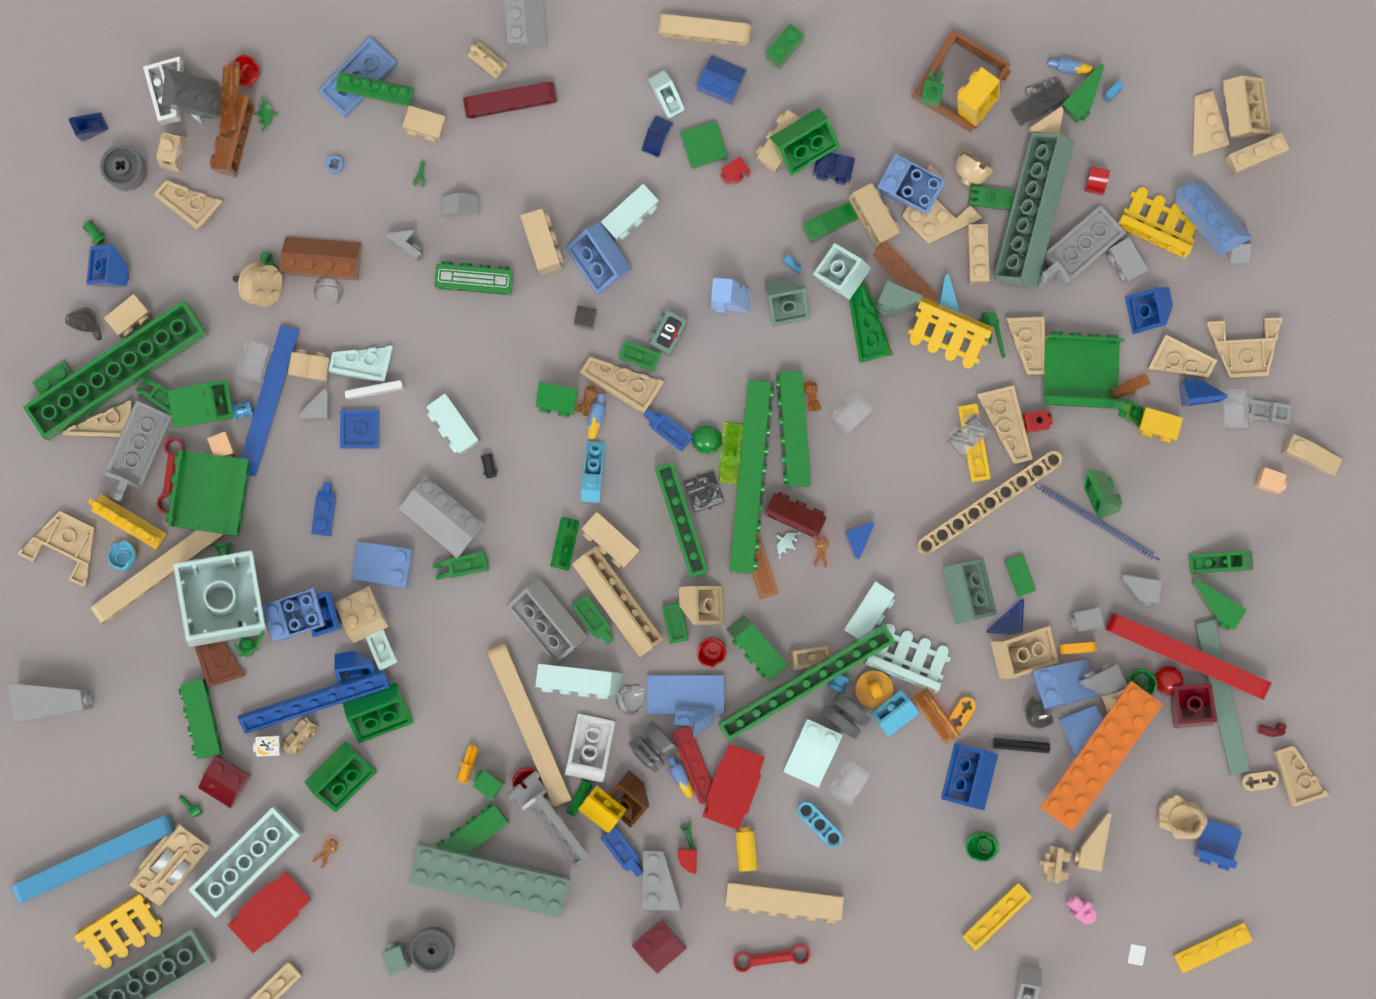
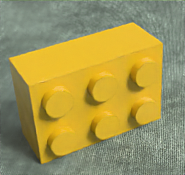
(978, 96)

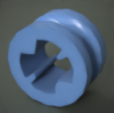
(340, 165)

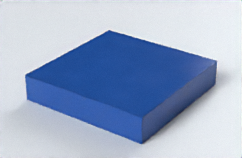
(359, 429)

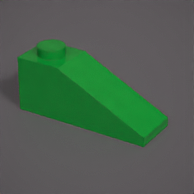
(1082, 99)
(829, 222)
(1221, 562)
(1221, 608)

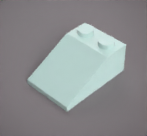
(812, 753)

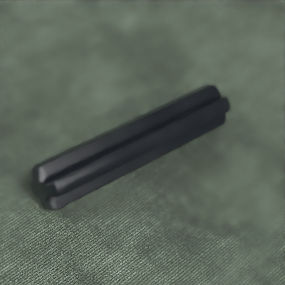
(1020, 745)

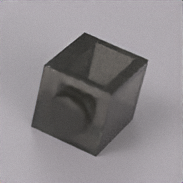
(585, 317)

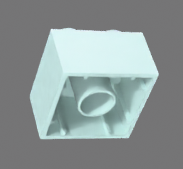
(217, 596)

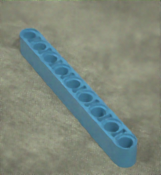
(92, 859)

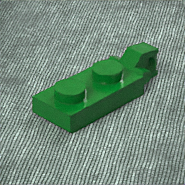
(1129, 410)
(592, 619)

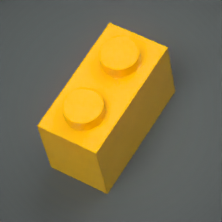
(1159, 425)
(602, 809)

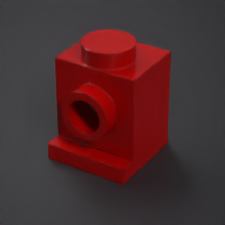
(734, 171)
(1030, 424)

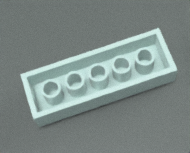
(245, 861)

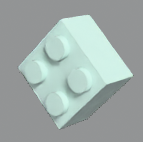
(842, 271)

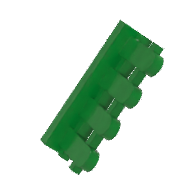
(374, 89)

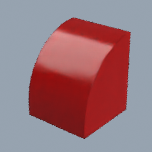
(1097, 180)
(688, 859)

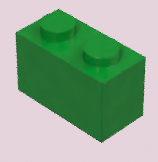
(784, 46)
(488, 783)

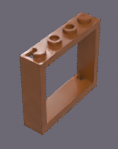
(955, 37)

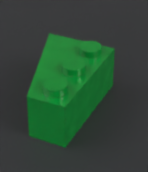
(756, 648)

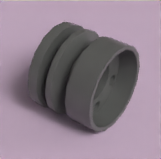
(653, 747)

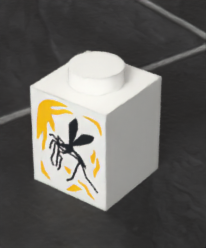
(268, 746)

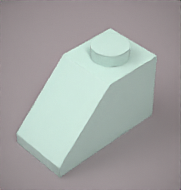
(666, 94)

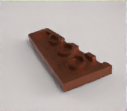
(217, 663)

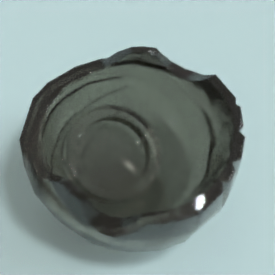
(1035, 716)

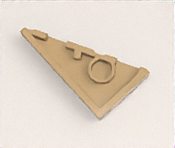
(104, 424)

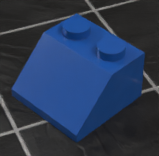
(721, 79)
(329, 613)

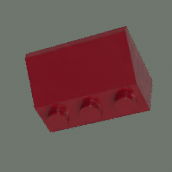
(795, 515)

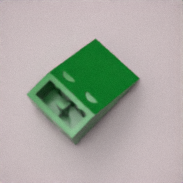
(200, 404)

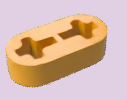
(1078, 648)
(967, 714)

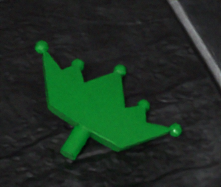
(266, 113)

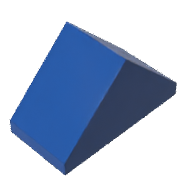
(858, 538)

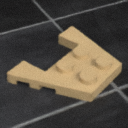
(939, 221)
(1246, 356)
(69, 538)

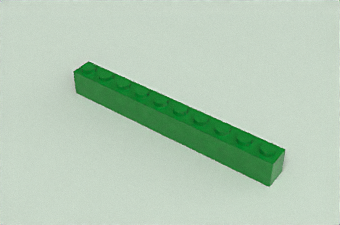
(750, 477)
(806, 681)

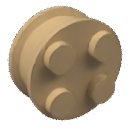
(259, 284)

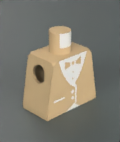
(171, 150)

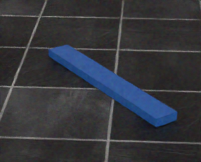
(269, 397)
(314, 701)

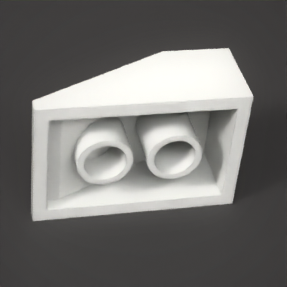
(590, 748)

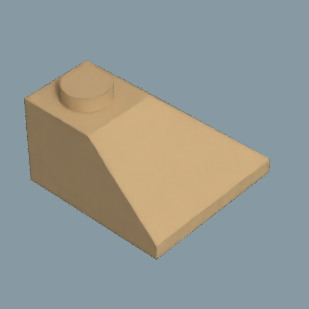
(702, 604)

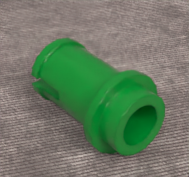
(96, 235)

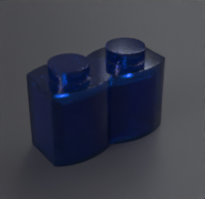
(834, 167)

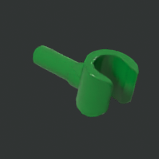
(420, 175)
(265, 258)
(193, 811)
(688, 835)

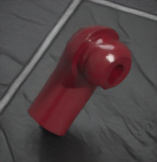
(1272, 732)

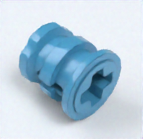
(242, 409)

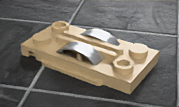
(168, 864)

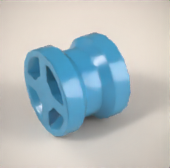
(839, 683)

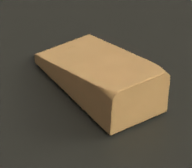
(807, 657)

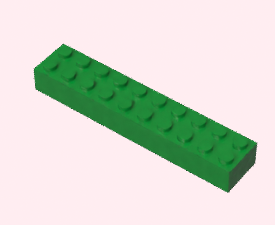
(115, 370)

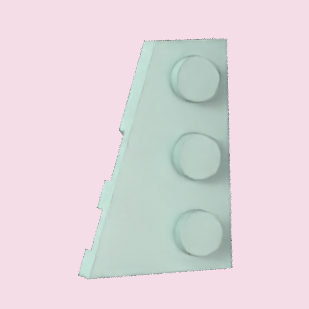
(362, 364)

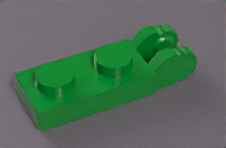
(157, 396)
(463, 565)

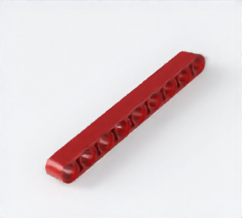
(1188, 656)

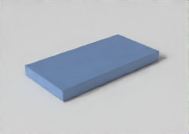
(368, 62)
(669, 691)

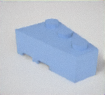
(729, 296)

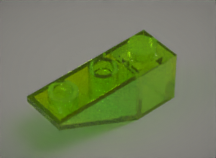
(730, 452)

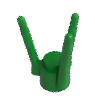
(990, 319)
(246, 645)

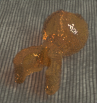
(811, 389)
(590, 394)
(821, 548)
(329, 848)

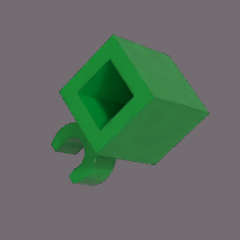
(932, 90)

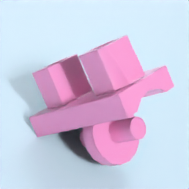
(1081, 909)

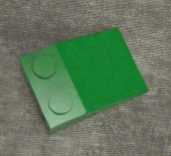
(1101, 493)

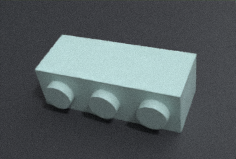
(630, 213)
(452, 425)
(870, 611)

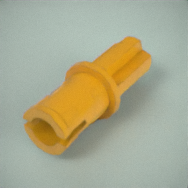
(467, 764)

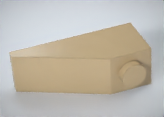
(1311, 455)
(1092, 849)

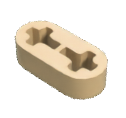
(1260, 785)

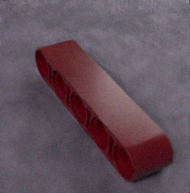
(510, 100)

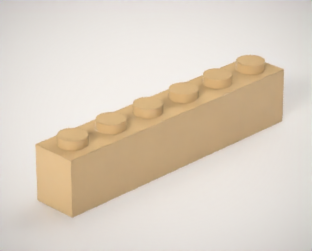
(617, 601)
(784, 901)

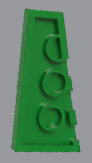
(868, 330)

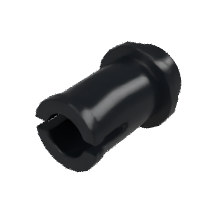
(488, 465)

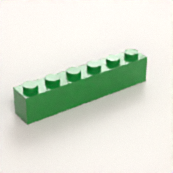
(794, 429)
(681, 520)

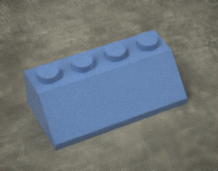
(1211, 217)

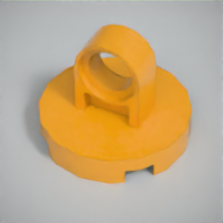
(873, 689)

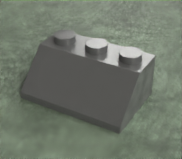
(191, 94)

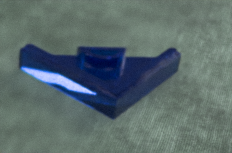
(1010, 622)

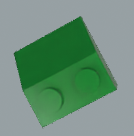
(557, 399)

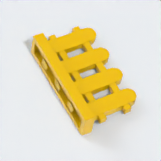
(1164, 235)
(963, 324)
(128, 521)
(112, 936)

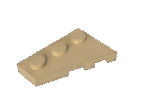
(1208, 125)
(189, 205)
(1029, 340)
(1181, 358)
(1297, 778)

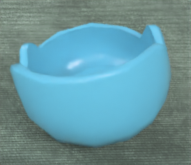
(122, 555)

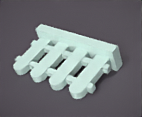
(916, 666)

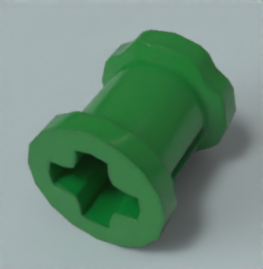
(223, 548)

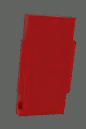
(733, 786)
(269, 912)

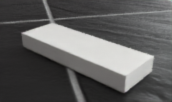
(374, 390)

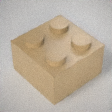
(361, 614)

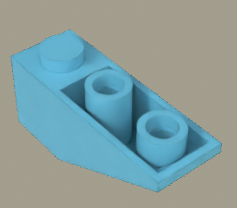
(593, 472)

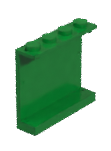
(1080, 369)
(208, 492)

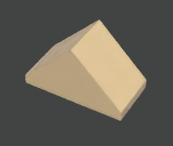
(1049, 124)

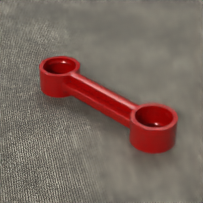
(170, 468)
(771, 957)

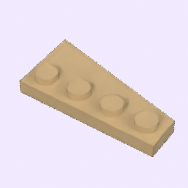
(628, 386)
(1006, 418)

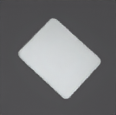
(1136, 954)

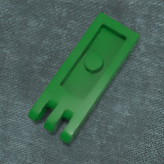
(991, 198)
(564, 543)

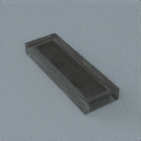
(1039, 103)

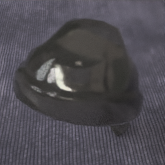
(84, 320)

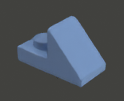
(697, 717)

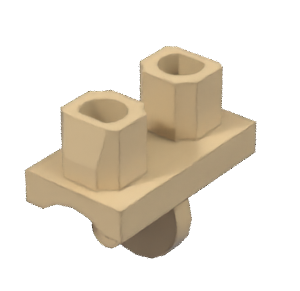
(1053, 864)

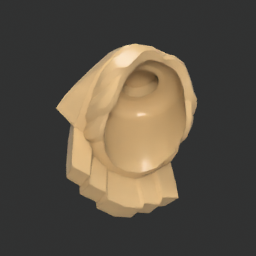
(1181, 818)

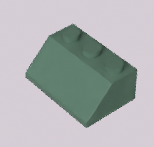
(896, 300)
(969, 591)

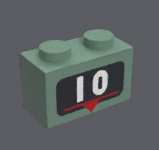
(668, 332)
(396, 957)

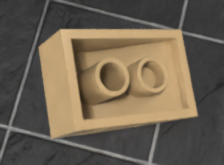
(1024, 652)

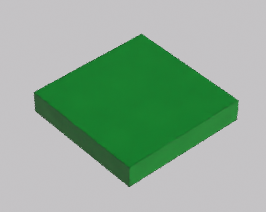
(703, 145)

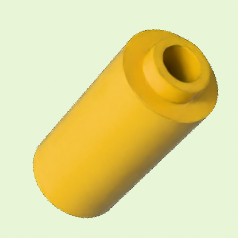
(746, 849)

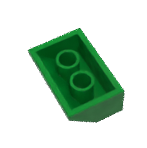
(805, 141)
(377, 713)
(340, 776)

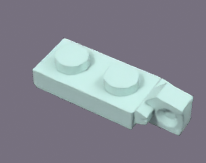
(381, 649)

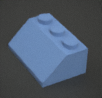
(598, 258)

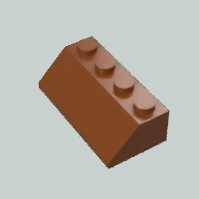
(230, 149)
(320, 258)

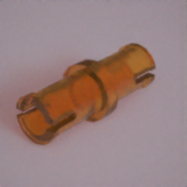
(1130, 386)

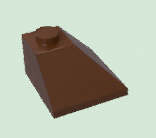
(632, 795)

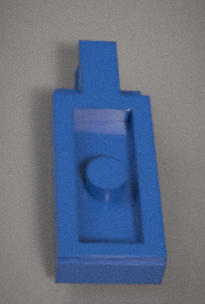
(668, 429)
(324, 511)
(622, 851)

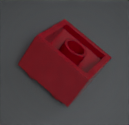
(1193, 706)
(224, 781)
(658, 946)

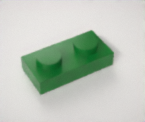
(639, 356)
(52, 377)

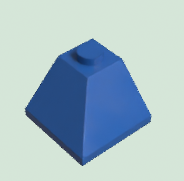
(106, 267)
(1149, 309)
(1199, 392)
(351, 665)

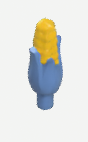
(1070, 66)
(596, 416)
(680, 777)

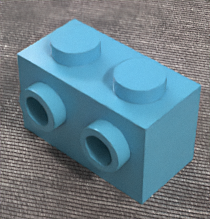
(895, 713)

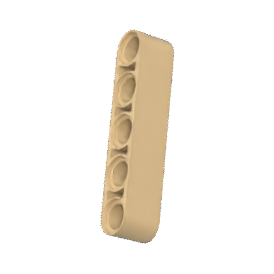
(704, 30)

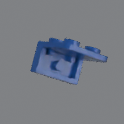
(1218, 845)

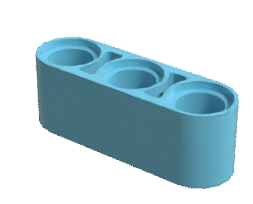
(824, 832)

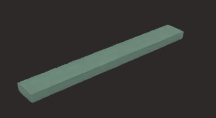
(1224, 703)

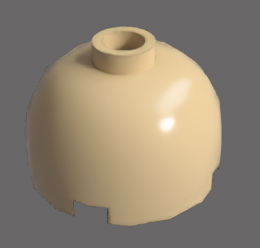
(972, 169)

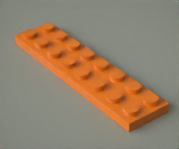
(1101, 755)

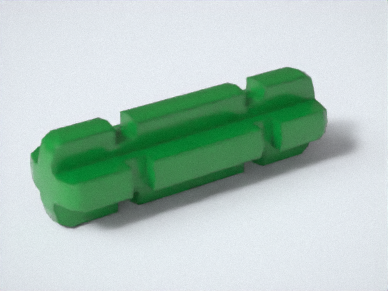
(579, 798)

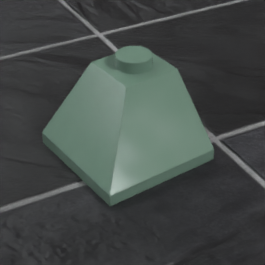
(786, 301)

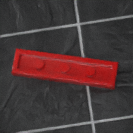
(693, 762)

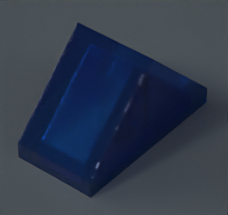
(88, 125)
(656, 136)

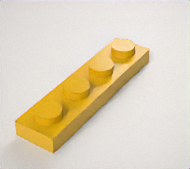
(976, 456)
(996, 916)
(1212, 947)

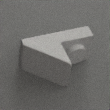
(403, 239)

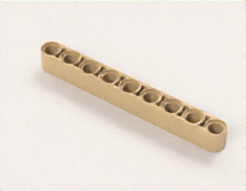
(998, 500)
(153, 574)
(529, 725)

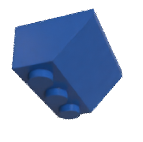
(969, 776)

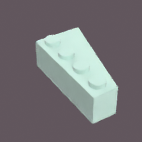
(578, 680)

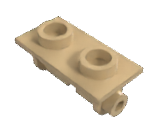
(487, 59)
(295, 743)

